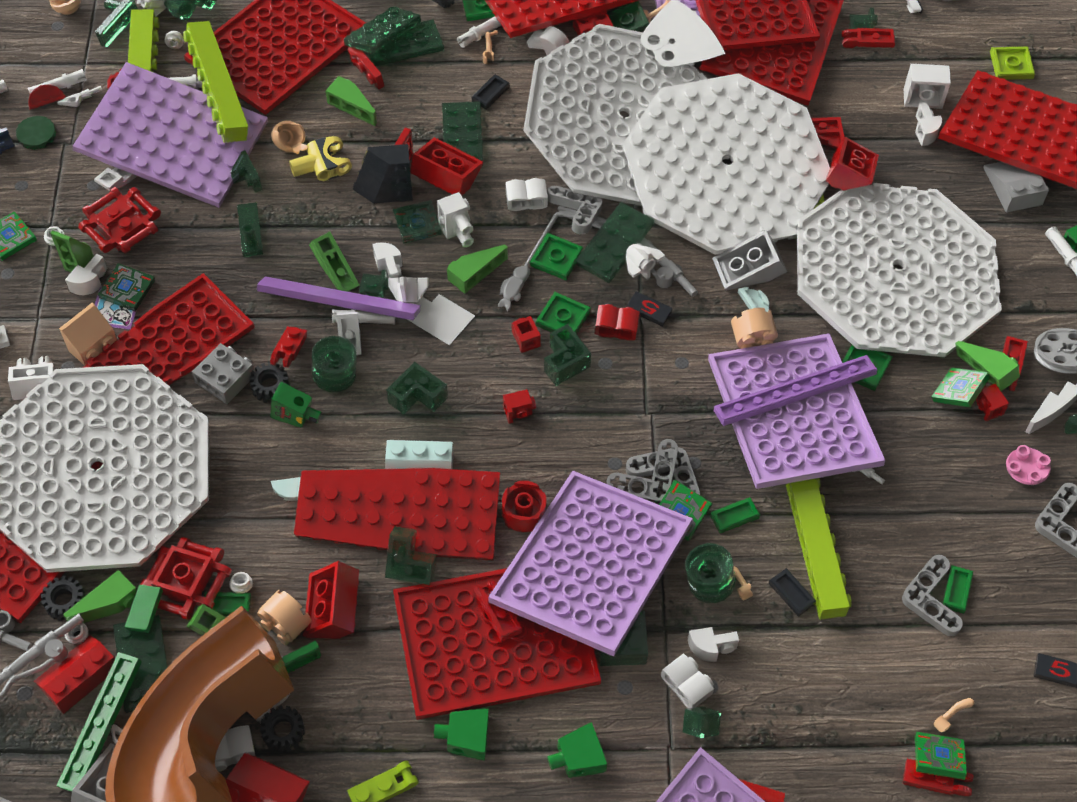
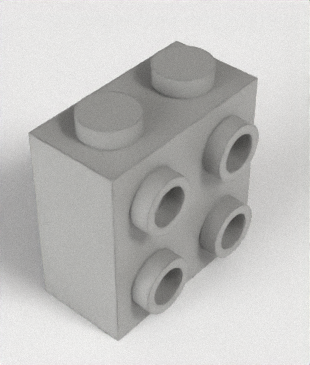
(223, 373)

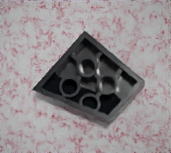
(385, 175)

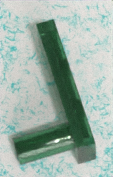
(115, 21)
(250, 229)

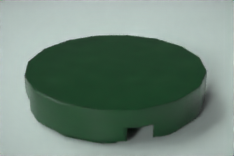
(35, 132)

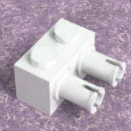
(455, 219)
(27, 376)

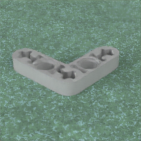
(583, 203)
(643, 472)
(650, 484)
(1055, 519)
(924, 598)

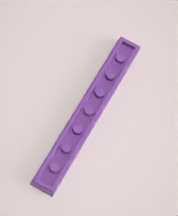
(338, 298)
(795, 390)

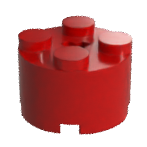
(523, 506)

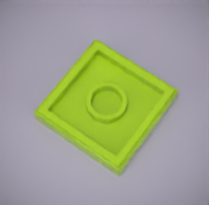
(1012, 63)

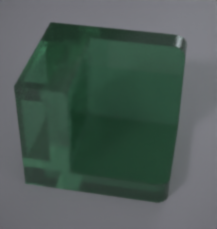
(701, 722)

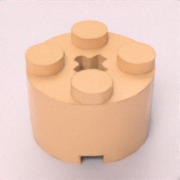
(754, 328)
(283, 616)

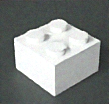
(926, 84)

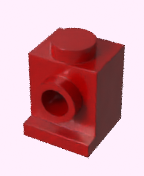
(526, 334)
(992, 402)
(518, 405)

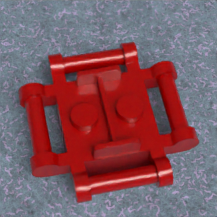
(120, 222)
(184, 574)

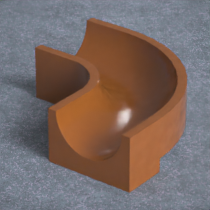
(182, 718)

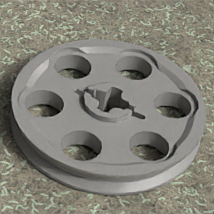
(1060, 350)

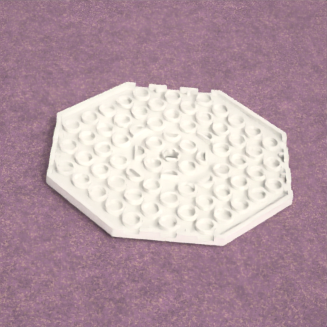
(579, 103)
(689, 190)
(927, 306)
(139, 497)

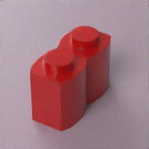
(617, 322)

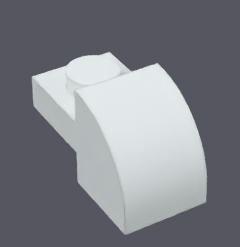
(548, 39)
(928, 125)
(388, 258)
(86, 280)
(707, 645)

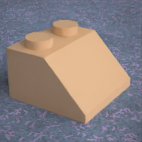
(87, 334)

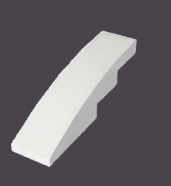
(1053, 407)

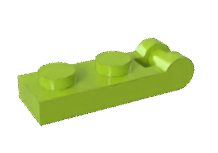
(384, 785)

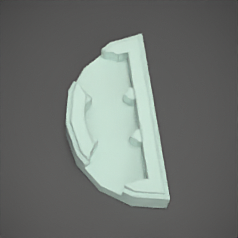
(754, 298)
(287, 488)

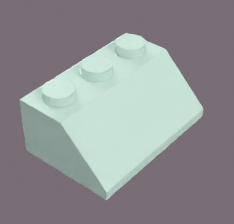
(418, 454)

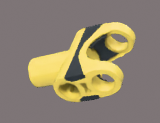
(321, 160)

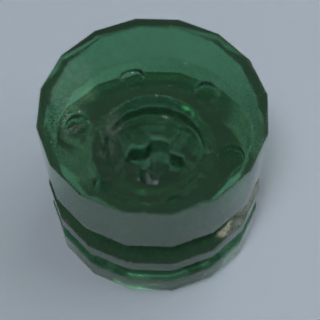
(334, 364)
(710, 573)

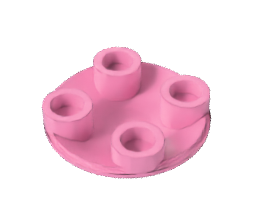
(1028, 465)

